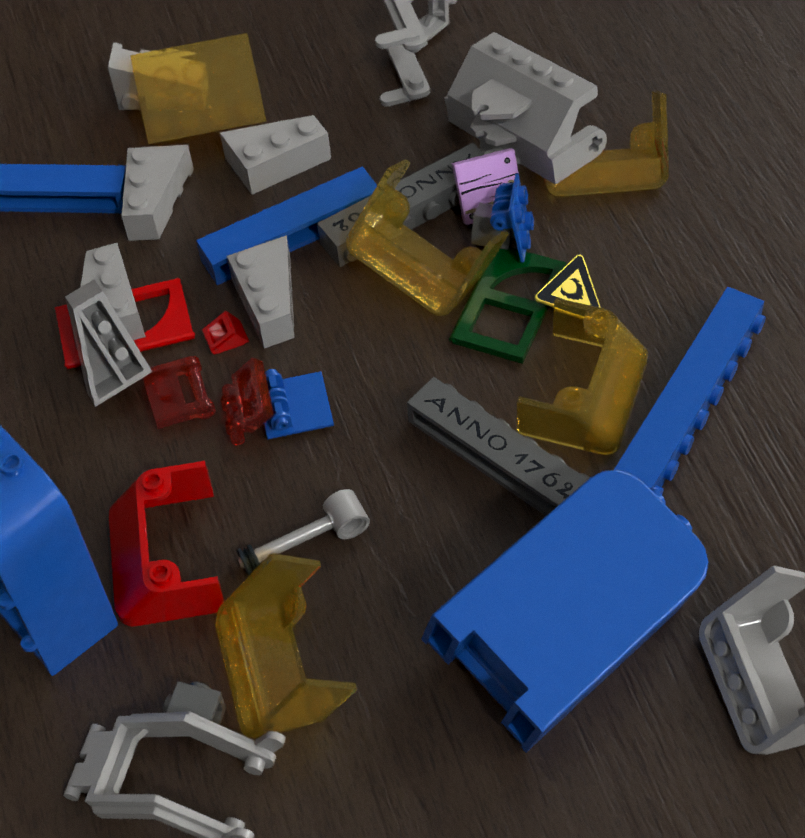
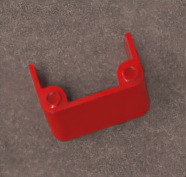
(153, 590)

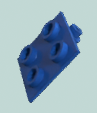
(511, 212)
(297, 404)

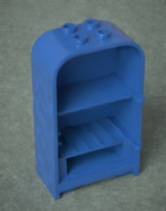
(46, 571)
(571, 600)

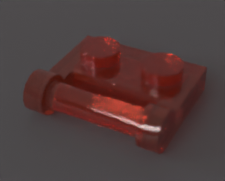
(167, 397)

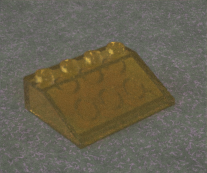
(197, 88)

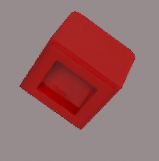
(224, 333)

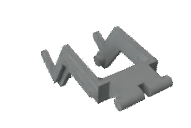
(405, 41)
(110, 754)

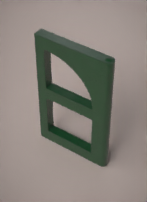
(504, 265)

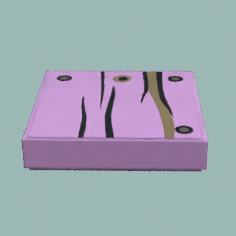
(479, 178)

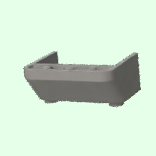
(750, 664)

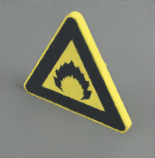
(570, 284)

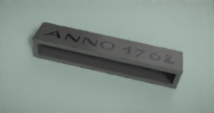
(428, 194)
(493, 446)

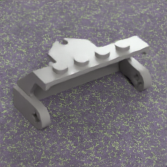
(526, 105)

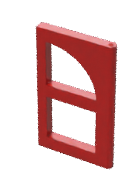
(171, 329)

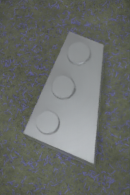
(104, 346)

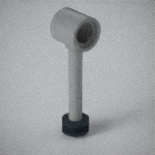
(343, 515)

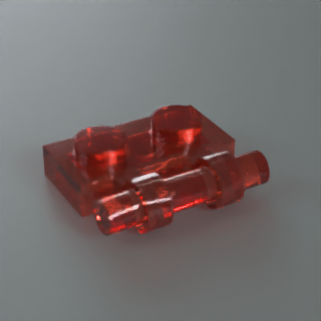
(246, 401)

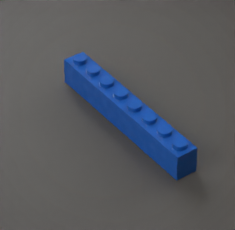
(692, 389)

